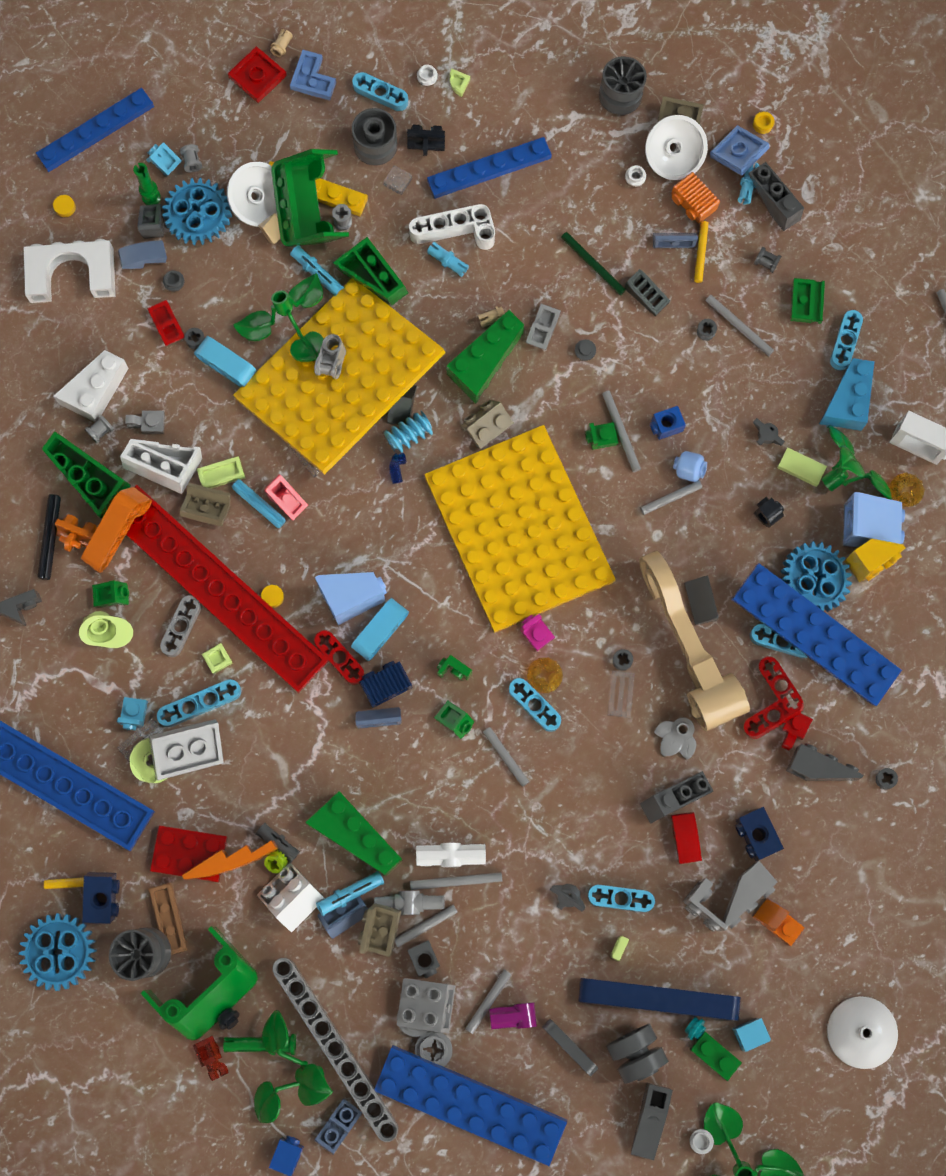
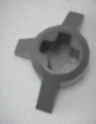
(767, 433)
(567, 900)

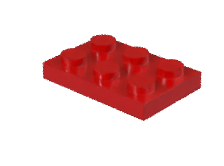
(182, 850)

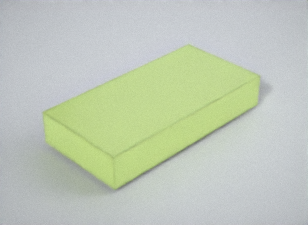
(802, 467)
(221, 473)

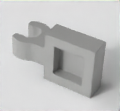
(150, 423)

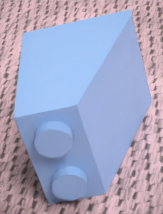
(872, 518)
(351, 593)

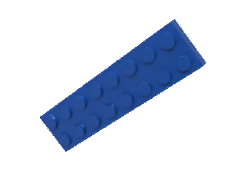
(816, 634)
(71, 788)
(471, 1105)

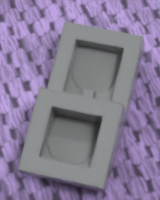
(543, 326)

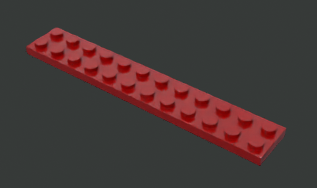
(226, 596)

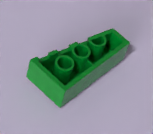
(484, 356)
(88, 476)
(350, 830)

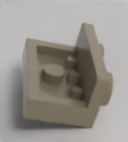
(674, 106)
(487, 423)
(205, 504)
(379, 930)

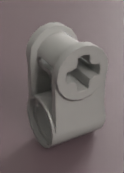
(330, 361)

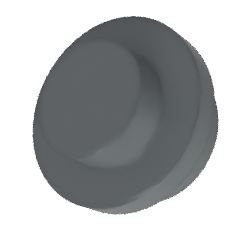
(173, 280)
(585, 350)

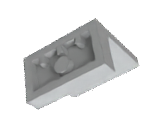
(698, 894)
(426, 1005)

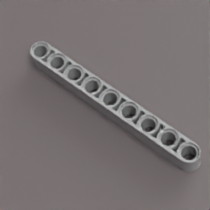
(336, 1060)

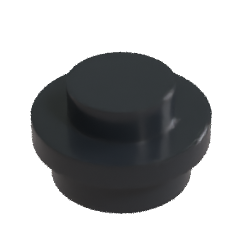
(228, 1019)

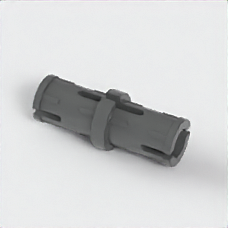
(286, 848)

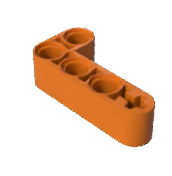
(114, 526)

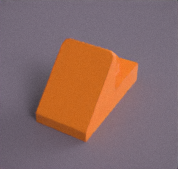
(778, 921)

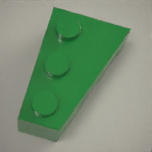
(372, 271)

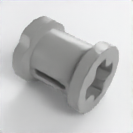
(191, 158)
(344, 223)
(99, 429)

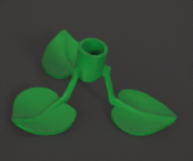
(257, 324)
(847, 461)
(309, 1077)
(726, 1124)

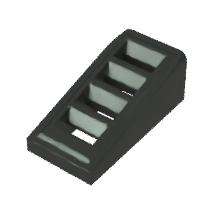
(652, 288)

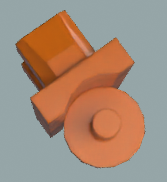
(72, 534)

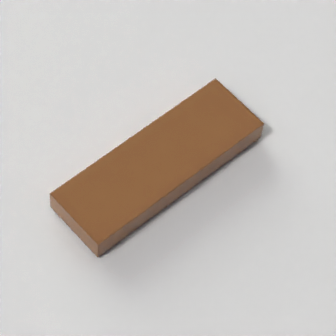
(168, 916)

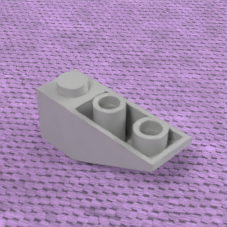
(748, 889)

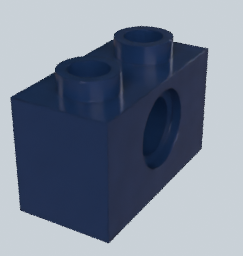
(770, 842)
(93, 909)

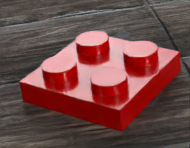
(257, 74)

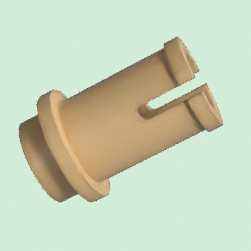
(278, 47)
(490, 316)

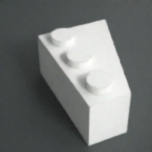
(93, 387)
(161, 463)

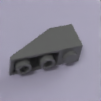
(776, 196)
(814, 766)
(676, 797)
(651, 1120)

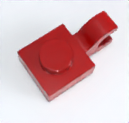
(795, 728)

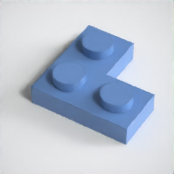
(307, 78)

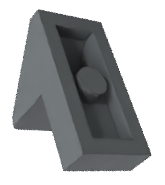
(150, 221)
(12, 607)

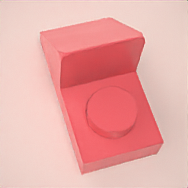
(285, 497)

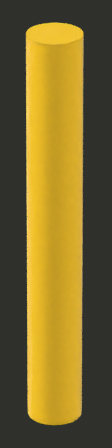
(701, 250)
(63, 883)

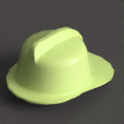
(105, 630)

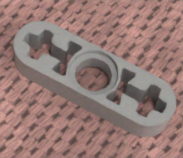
(193, 613)

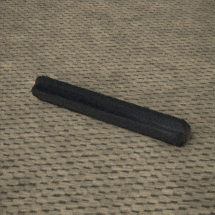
(49, 537)

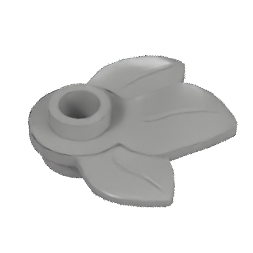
(674, 740)

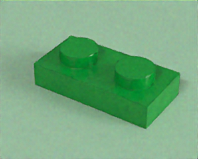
(716, 1056)

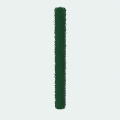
(595, 265)

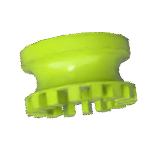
(270, 863)

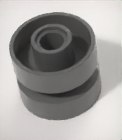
(622, 85)
(374, 136)
(139, 953)
(641, 1061)

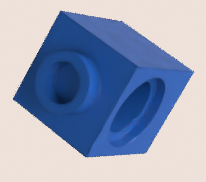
(672, 415)
(286, 1155)

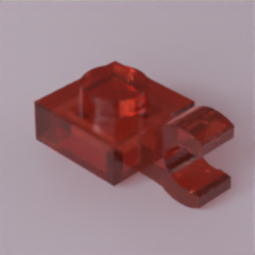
(208, 1056)

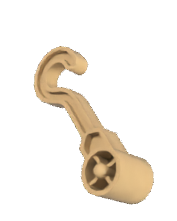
(715, 697)

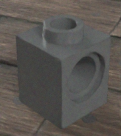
(424, 948)

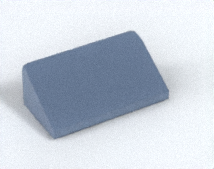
(674, 240)
(378, 718)
(343, 918)

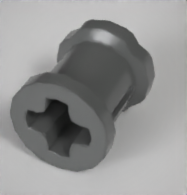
(767, 259)

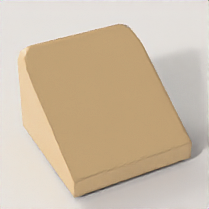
(271, 229)

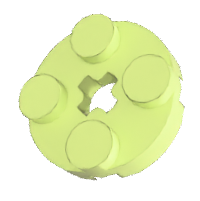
(138, 763)

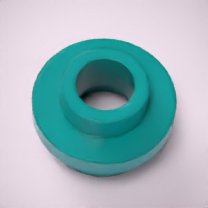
(695, 1028)

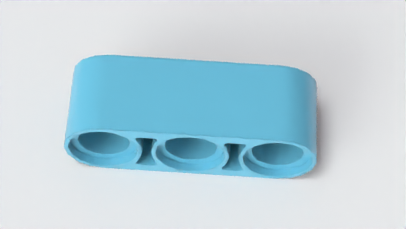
(225, 361)
(380, 629)

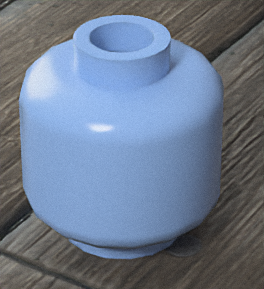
(690, 466)

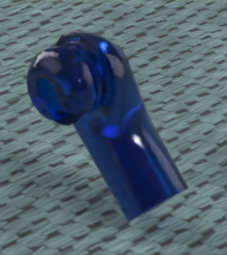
(394, 467)

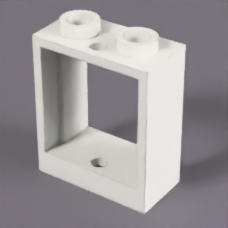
(920, 437)

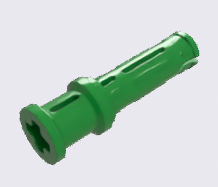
(147, 187)
(255, 1044)

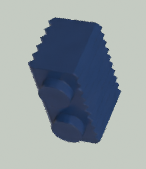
(385, 684)

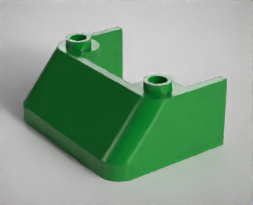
(298, 200)
(225, 992)

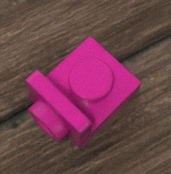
(536, 632)

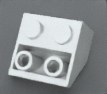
(290, 897)

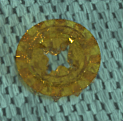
(907, 499)
(540, 684)

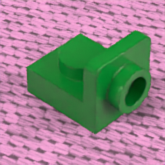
(601, 435)
(110, 594)
(458, 670)
(454, 719)

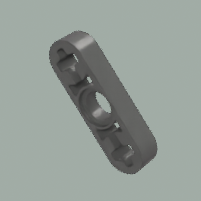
(570, 1047)

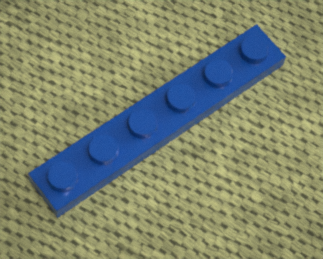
(95, 129)
(489, 167)

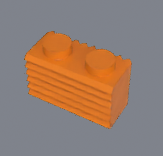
(694, 198)

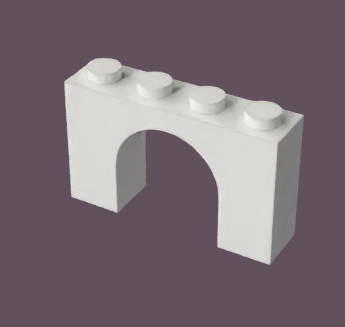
(43, 259)

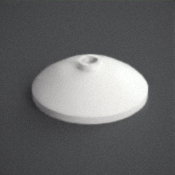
(689, 151)
(249, 179)
(847, 1027)

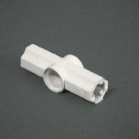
(450, 855)

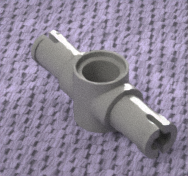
(412, 902)

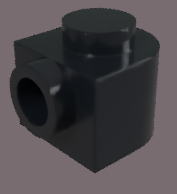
(769, 511)

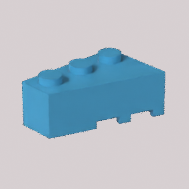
(852, 397)

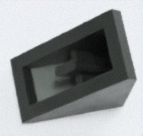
(402, 408)

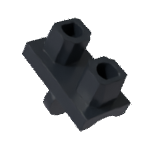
(426, 139)

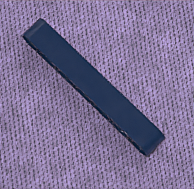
(659, 999)

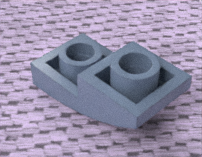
(138, 254)
(338, 1126)

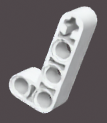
(452, 229)

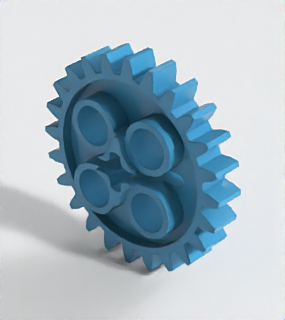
(185, 198)
(835, 581)
(36, 952)

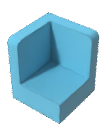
(751, 1034)

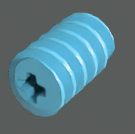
(408, 431)

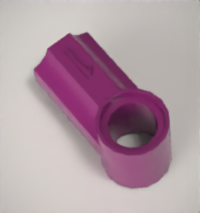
(517, 1016)

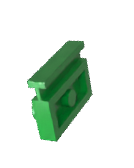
(807, 301)

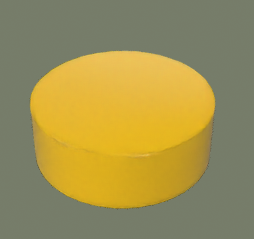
(763, 122)
(64, 206)
(273, 595)

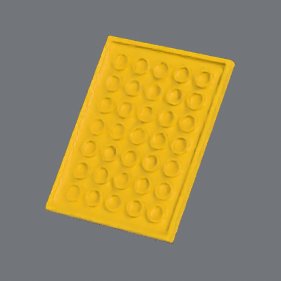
(330, 415)
(519, 528)

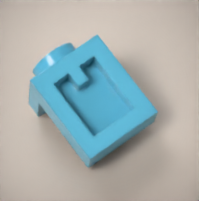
(163, 158)
(133, 713)

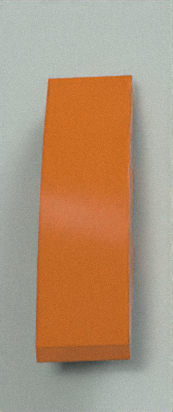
(223, 863)

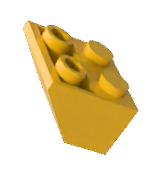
(870, 558)

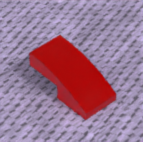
(166, 323)
(686, 837)

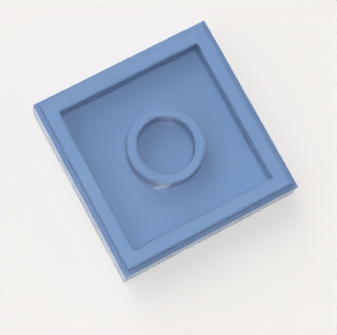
(739, 150)

